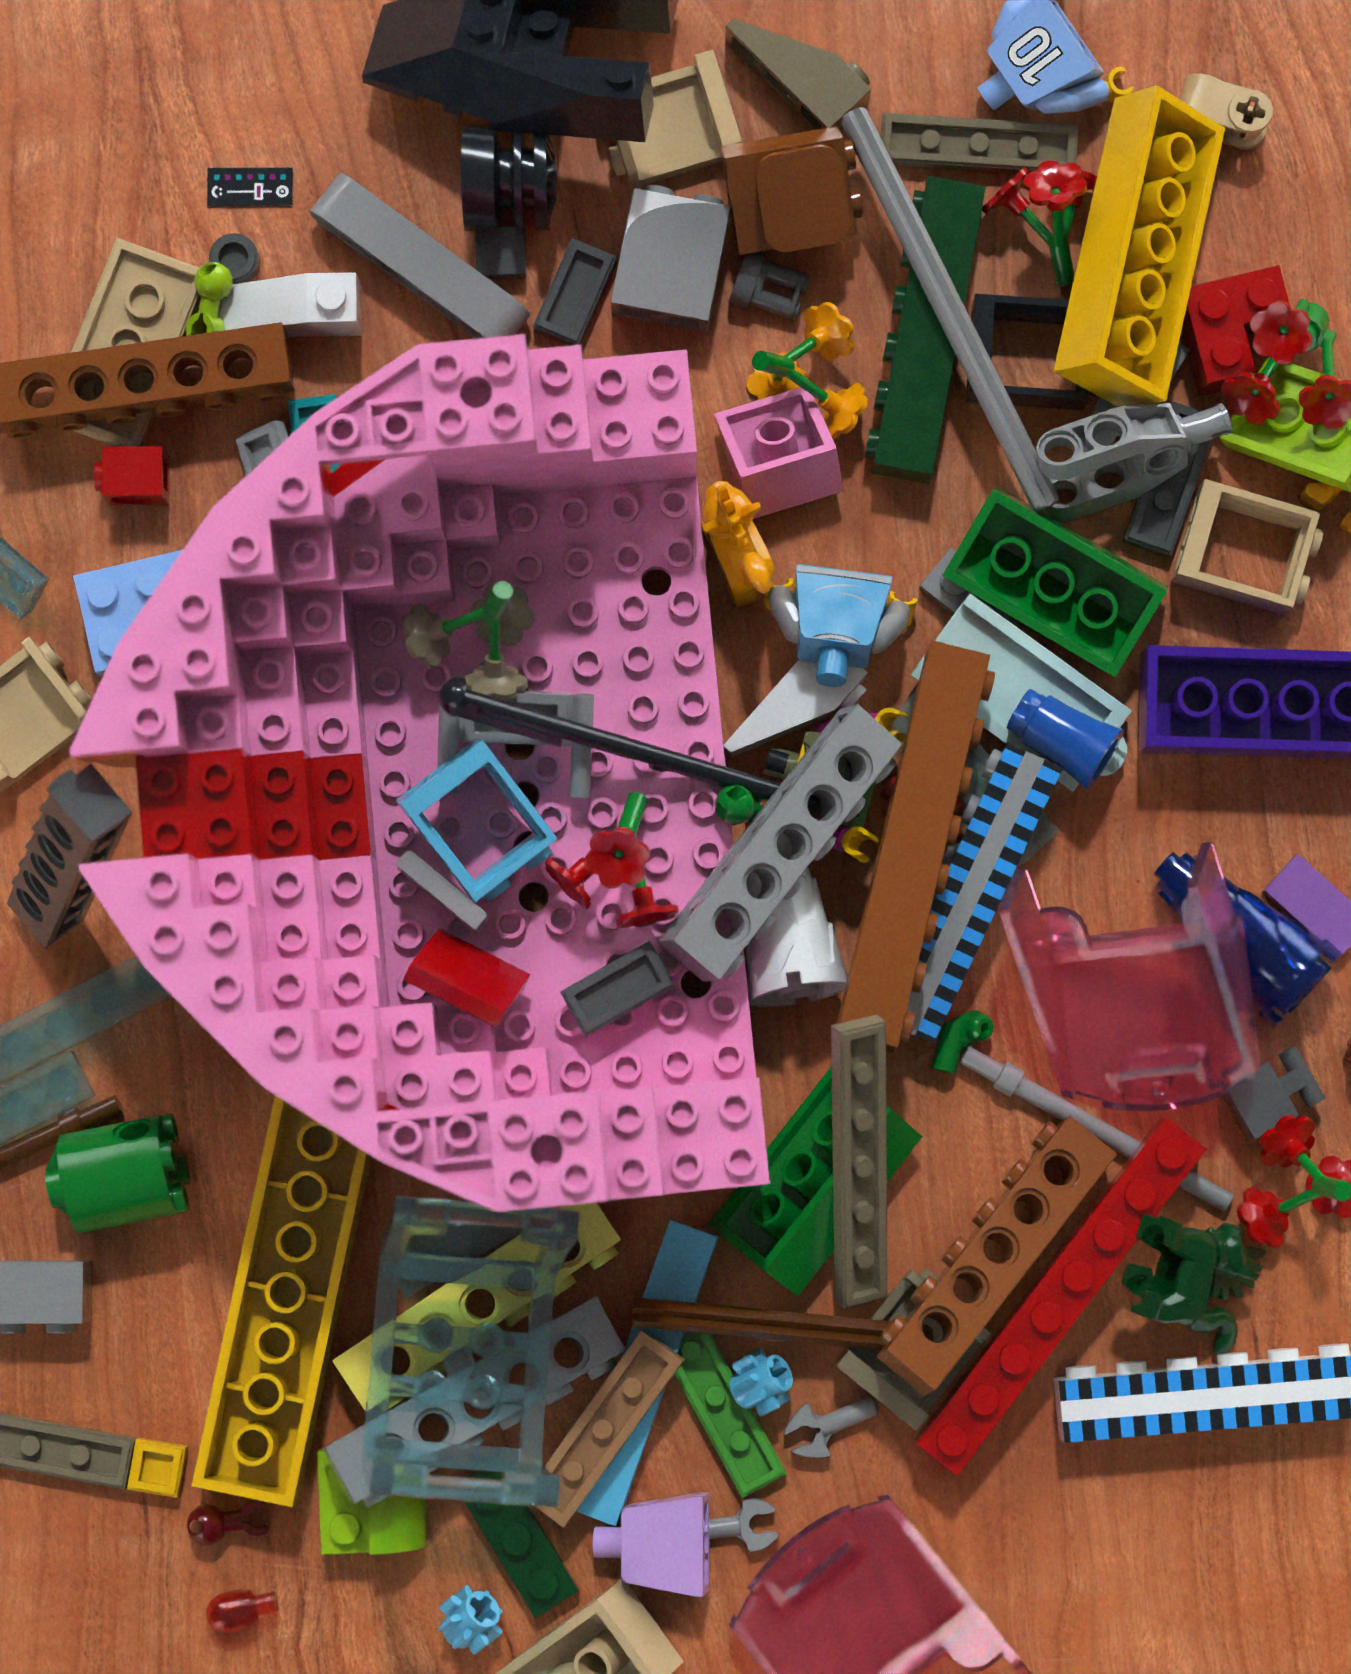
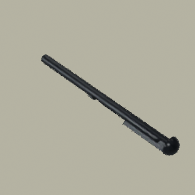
(551, 729)

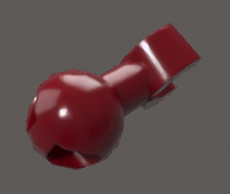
(217, 1522)

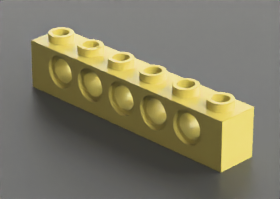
(450, 1301)

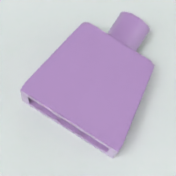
(662, 1544)

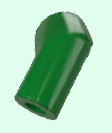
(957, 1035)

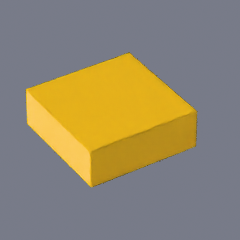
(157, 1467)

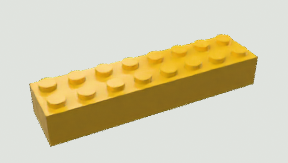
(283, 1311)

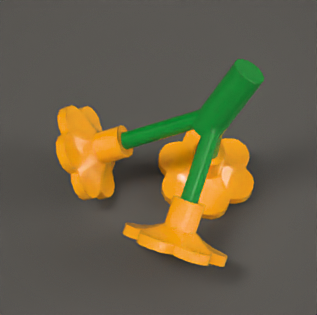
(779, 373)

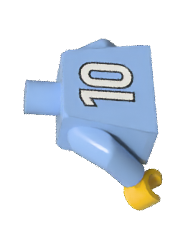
(1044, 62)

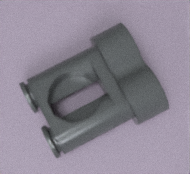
(751, 278)

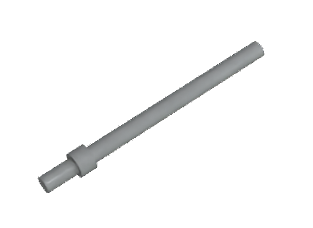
(1010, 1080)

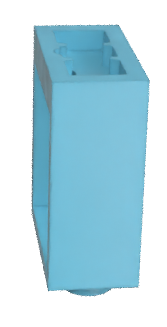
(445, 778)

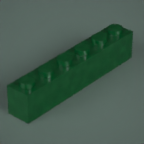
(920, 351)

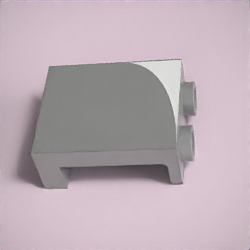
(670, 258)

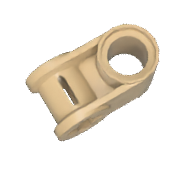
(1227, 105)

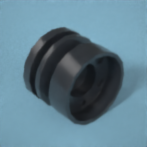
(506, 179)

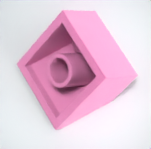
(780, 451)

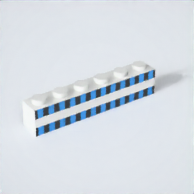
(1203, 1396)

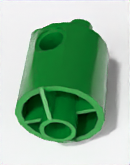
(118, 1174)

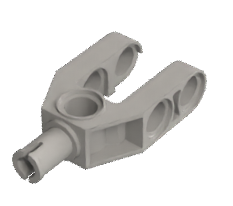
(1149, 452)

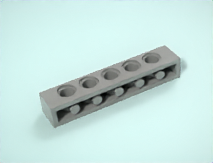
(693, 932)
(583, 1325)

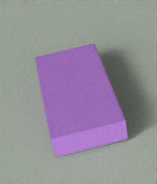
(1312, 902)

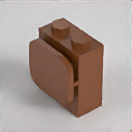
(791, 191)

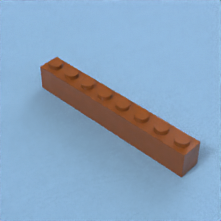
(915, 838)

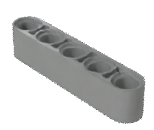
(417, 260)

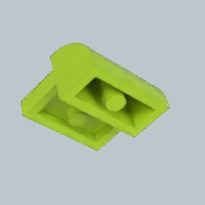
(383, 1528)

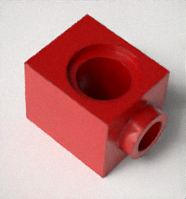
(133, 475)

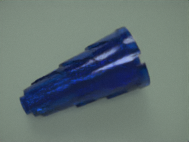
(1281, 952)

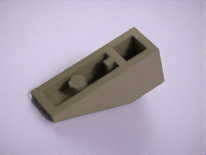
(804, 76)

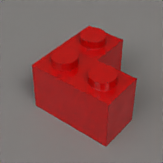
(1219, 323)

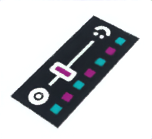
(249, 186)

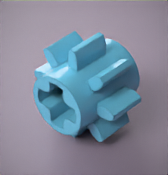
(761, 1382)
(470, 1619)

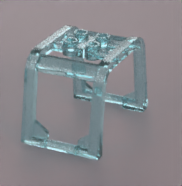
(402, 1465)

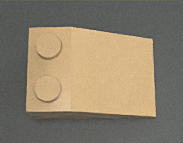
(602, 1638)

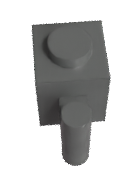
(1265, 1097)

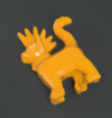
(736, 542)

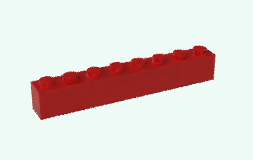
(1059, 1295)

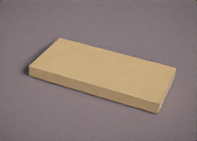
(136, 301)

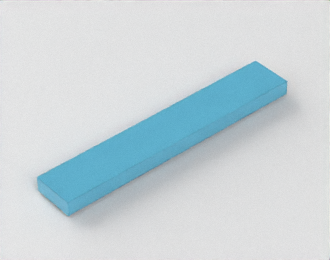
(674, 1277)

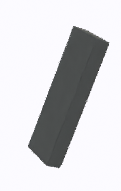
(1163, 509)

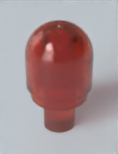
(239, 1610)

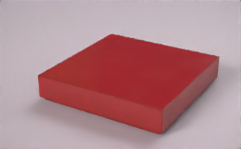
(467, 977)

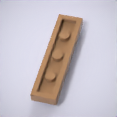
(609, 1422)

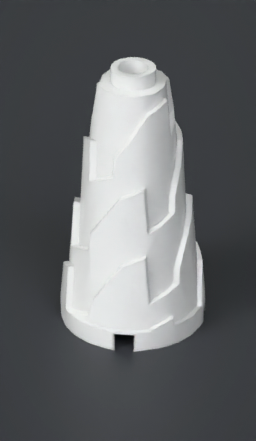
(798, 950)

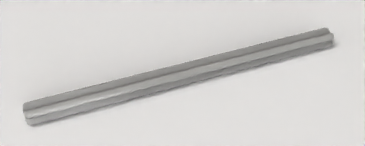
(949, 309)

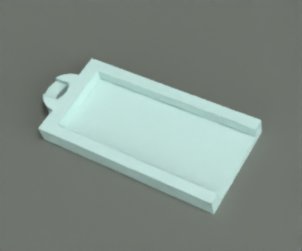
(1025, 665)

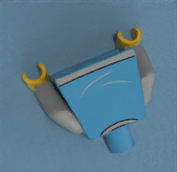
(838, 617)

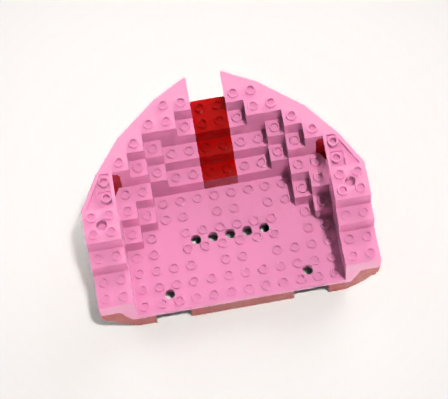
(289, 718)

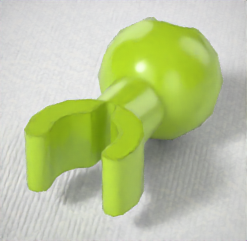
(213, 284)

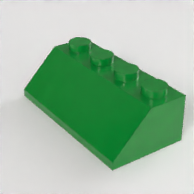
(1055, 581)
(791, 1220)

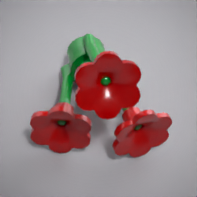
(1282, 335)

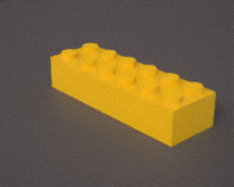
(1139, 248)

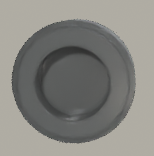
(238, 255)

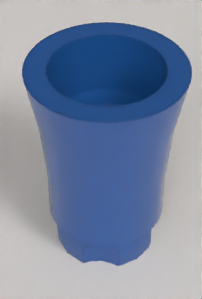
(1065, 736)

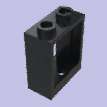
(1025, 309)

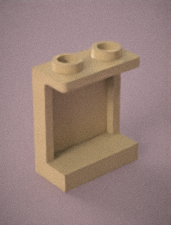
(685, 127)
(36, 710)

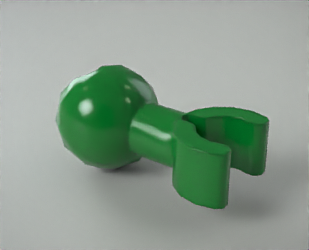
(737, 805)

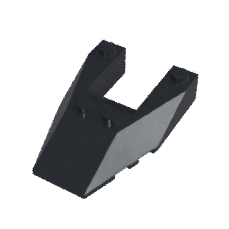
(513, 63)

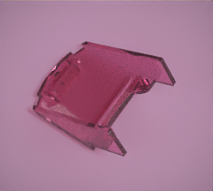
(1141, 1011)
(863, 1599)

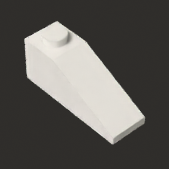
(303, 302)
(794, 705)

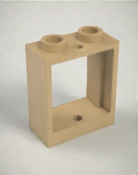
(1199, 525)

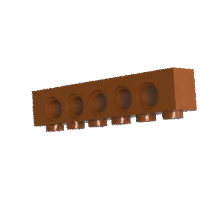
(164, 359)
(1082, 1162)

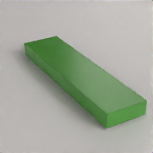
(730, 1427)

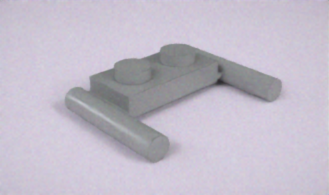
(568, 706)

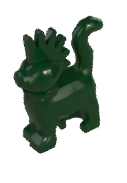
(1188, 1272)

